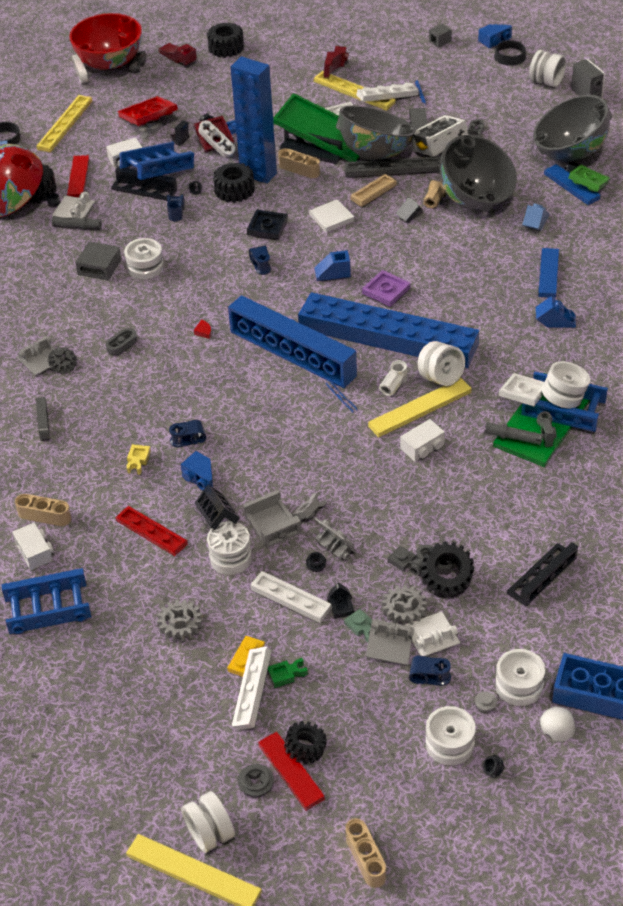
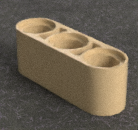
(299, 163)
(43, 509)
(365, 843)

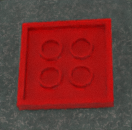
(148, 110)

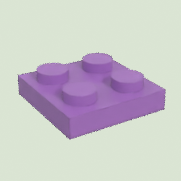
(386, 288)

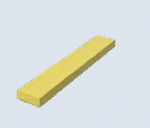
(350, 89)
(64, 123)
(419, 407)
(193, 872)

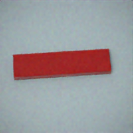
(78, 175)
(151, 530)
(291, 771)

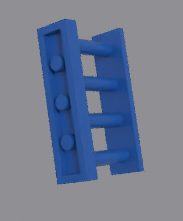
(156, 160)
(570, 416)
(45, 585)

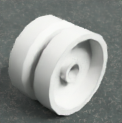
(144, 258)
(441, 363)
(566, 384)
(520, 677)
(450, 735)
(208, 821)

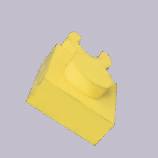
(138, 456)

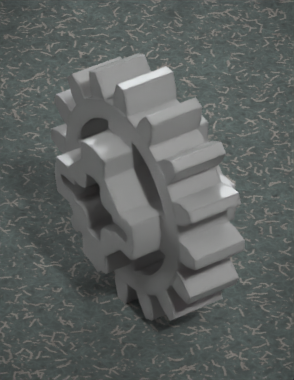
(404, 605)
(179, 620)

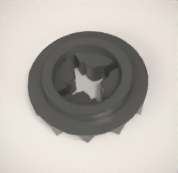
(54, 361)
(253, 772)

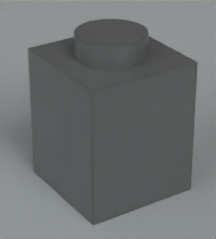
(440, 35)

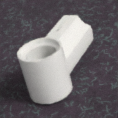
(394, 378)

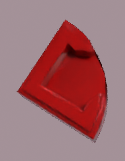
(203, 329)

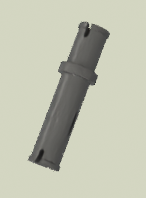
(83, 223)
(513, 433)

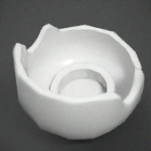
(558, 723)

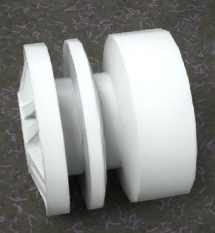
(547, 68)
(229, 548)

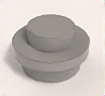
(485, 701)

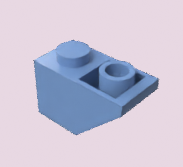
(535, 217)

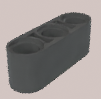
(417, 117)

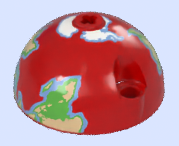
(106, 40)
(17, 182)

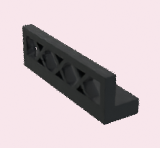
(311, 149)
(159, 183)
(215, 507)
(543, 577)

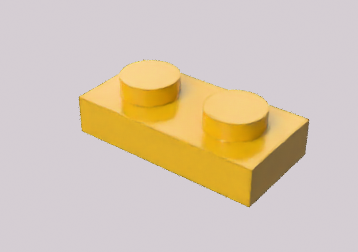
(239, 661)

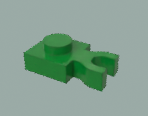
(284, 673)

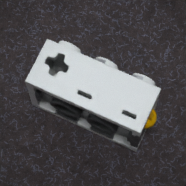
(436, 135)

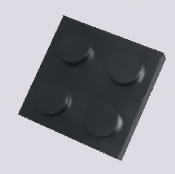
(267, 224)

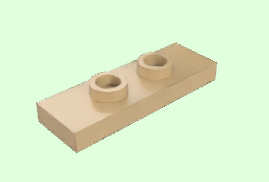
(373, 190)

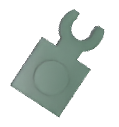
(359, 623)

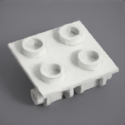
(74, 207)
(433, 634)

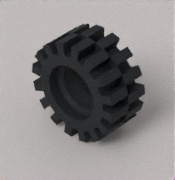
(303, 751)

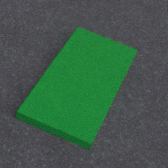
(306, 117)
(531, 452)

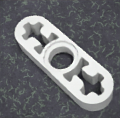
(80, 69)
(216, 133)

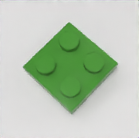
(591, 179)

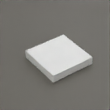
(331, 215)
(522, 389)

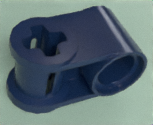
(175, 207)
(260, 258)
(188, 433)
(427, 671)

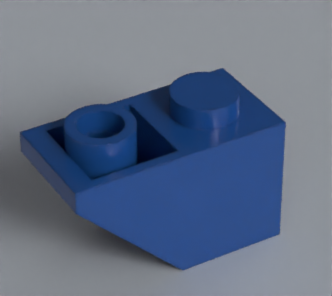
(494, 34)
(334, 266)
(554, 314)
(197, 470)

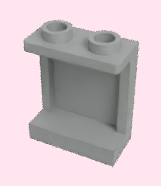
(271, 519)

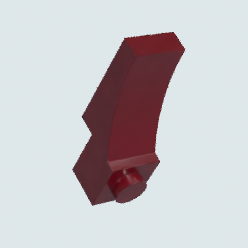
(183, 54)
(335, 60)

